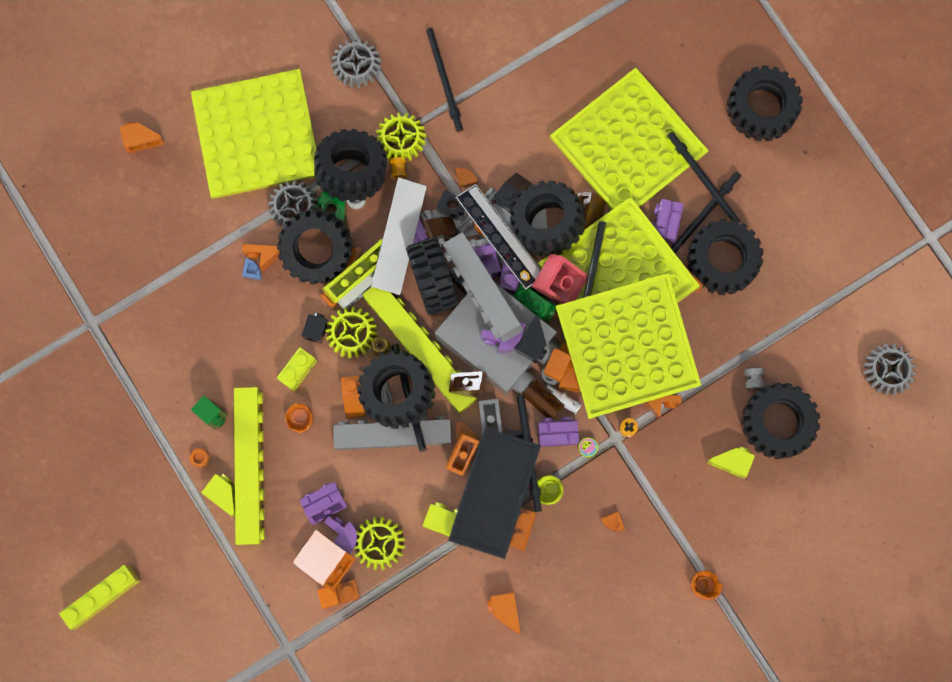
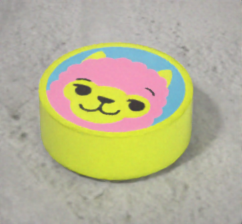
(588, 447)

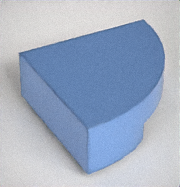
(251, 270)

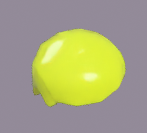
(551, 489)

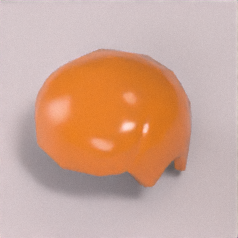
(299, 417)
(706, 585)

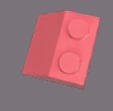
(560, 280)

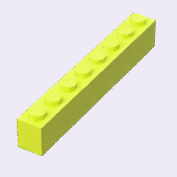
(416, 342)
(248, 466)

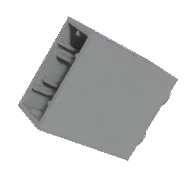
(504, 371)

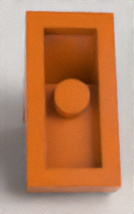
(267, 254)
(559, 363)
(669, 401)
(342, 593)

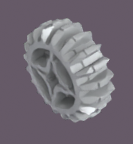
(348, 64)
(299, 201)
(903, 382)

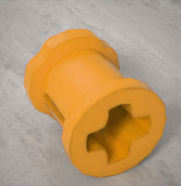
(398, 168)
(628, 421)

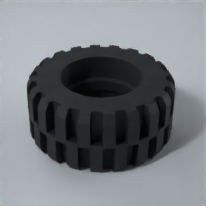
(775, 83)
(356, 146)
(542, 197)
(742, 240)
(301, 267)
(432, 276)
(379, 373)
(801, 406)

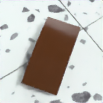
(440, 227)

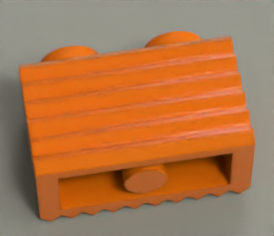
(463, 452)
(522, 529)

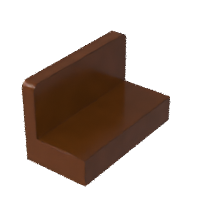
(593, 207)
(543, 400)

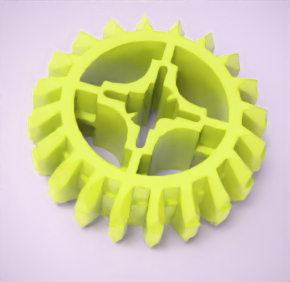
(408, 136)
(344, 337)
(386, 558)

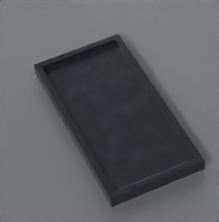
(494, 493)

